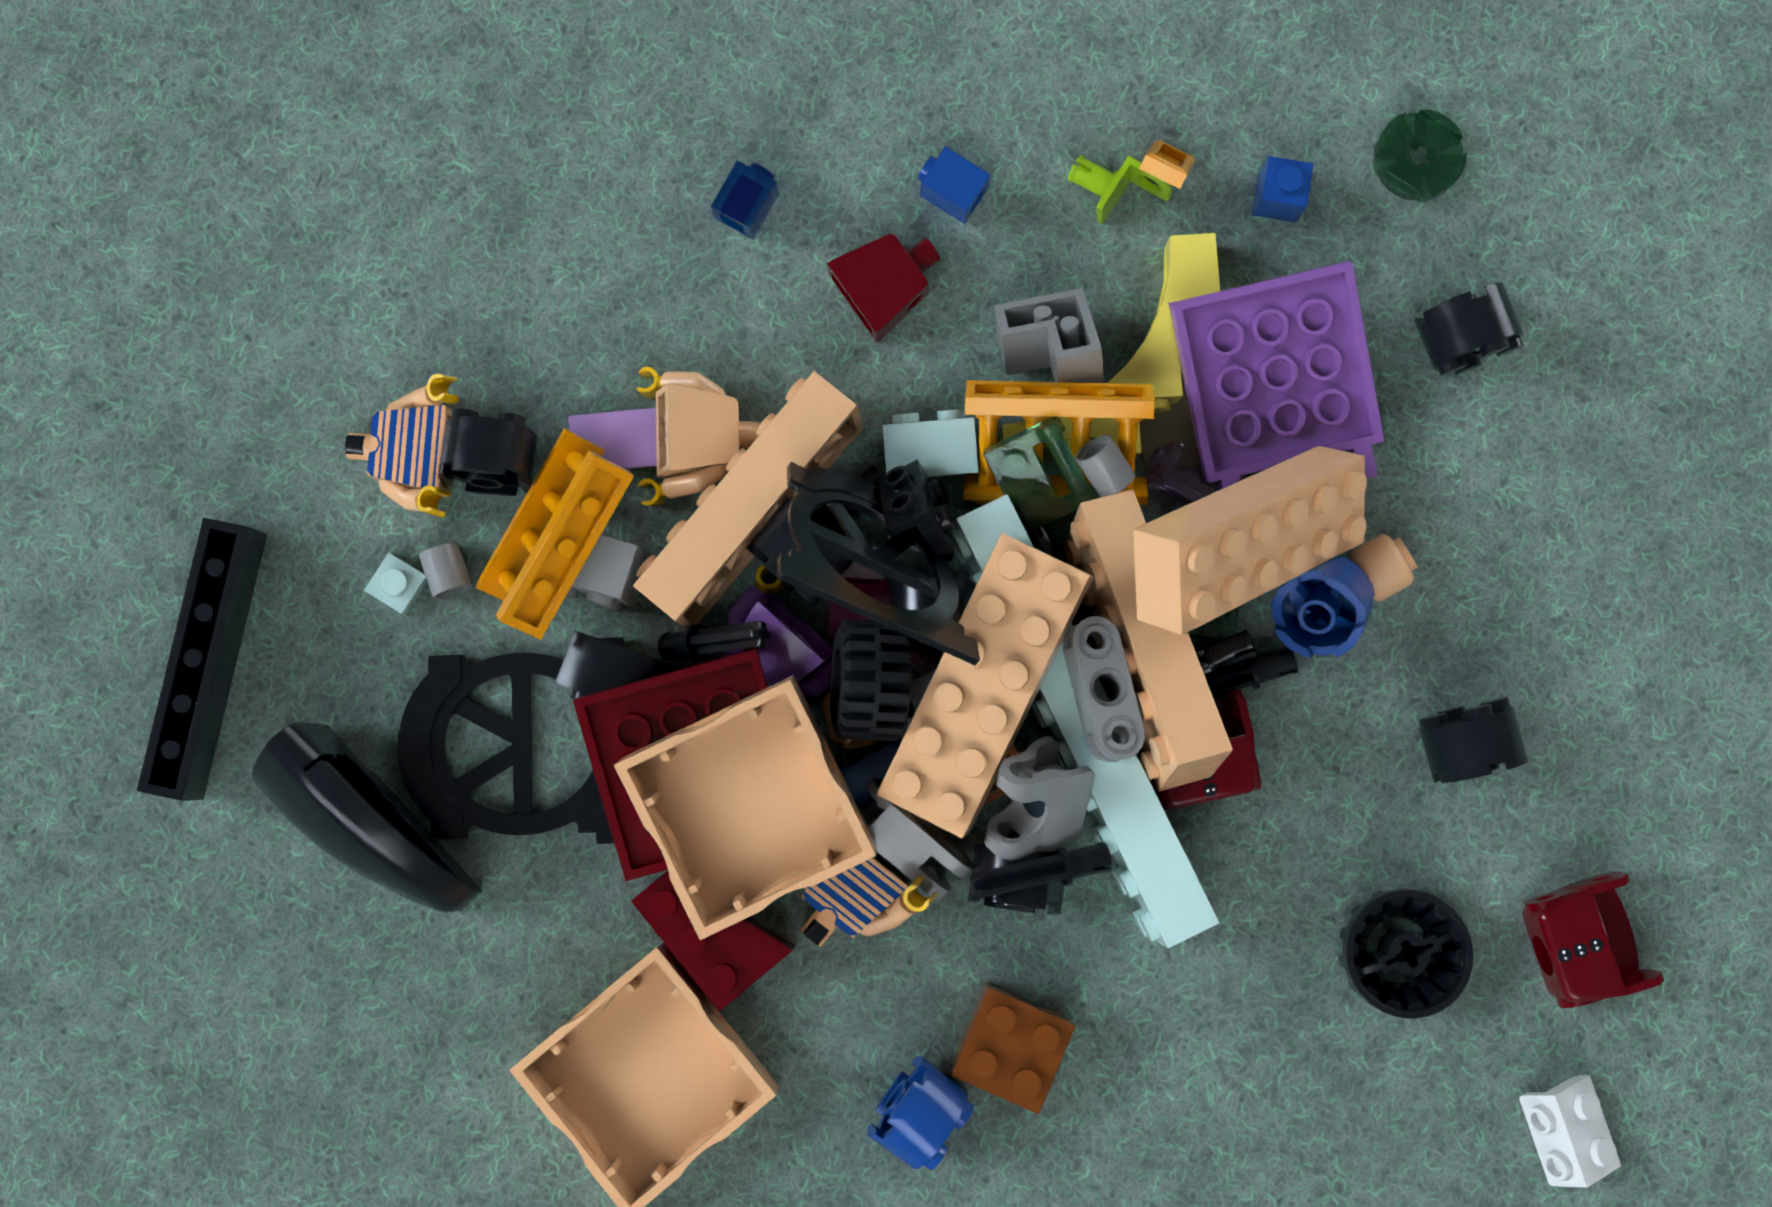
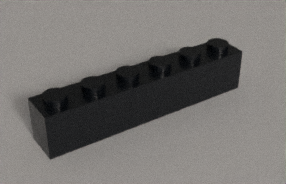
(202, 661)

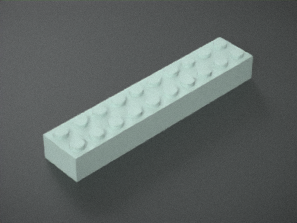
(1122, 798)

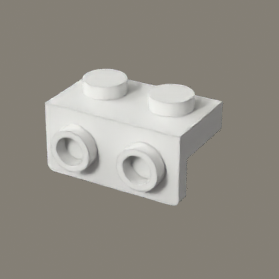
(1570, 1133)

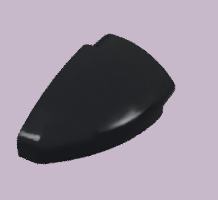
(310, 779)

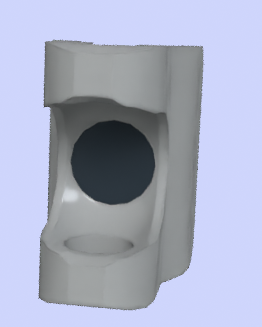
(1045, 803)

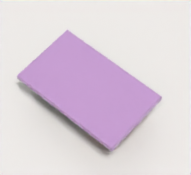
(624, 435)

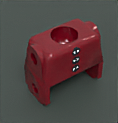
(1237, 773)
(1586, 942)

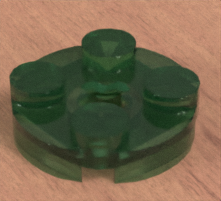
(1444, 151)

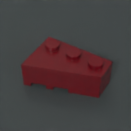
(721, 962)

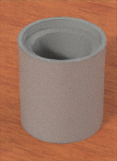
(1105, 466)
(445, 569)

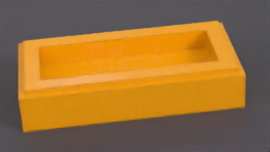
(1167, 163)

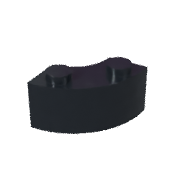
(601, 665)

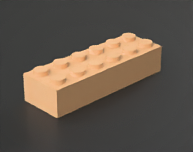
(1248, 538)
(710, 547)
(977, 711)
(1178, 712)

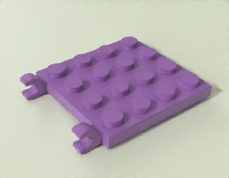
(1277, 372)

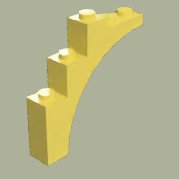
(1188, 272)

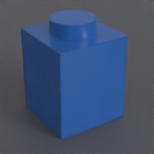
(953, 184)
(1282, 189)

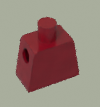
(883, 281)

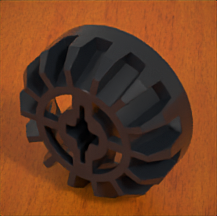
(1438, 953)

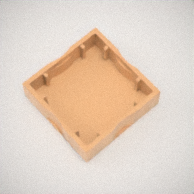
(746, 807)
(645, 1079)

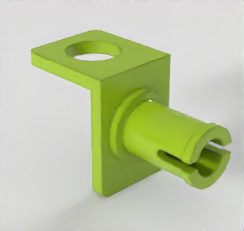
(1111, 185)

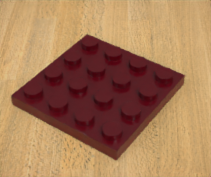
(643, 712)

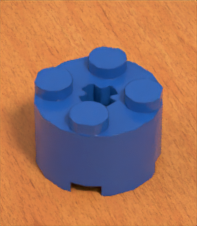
(1324, 608)
(920, 1115)

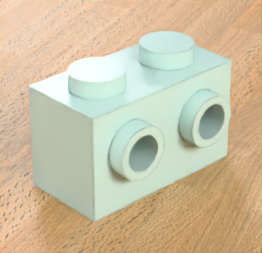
(940, 445)

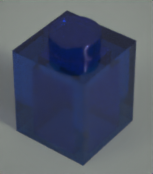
(745, 198)

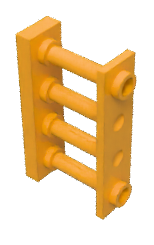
(1055, 399)
(553, 533)

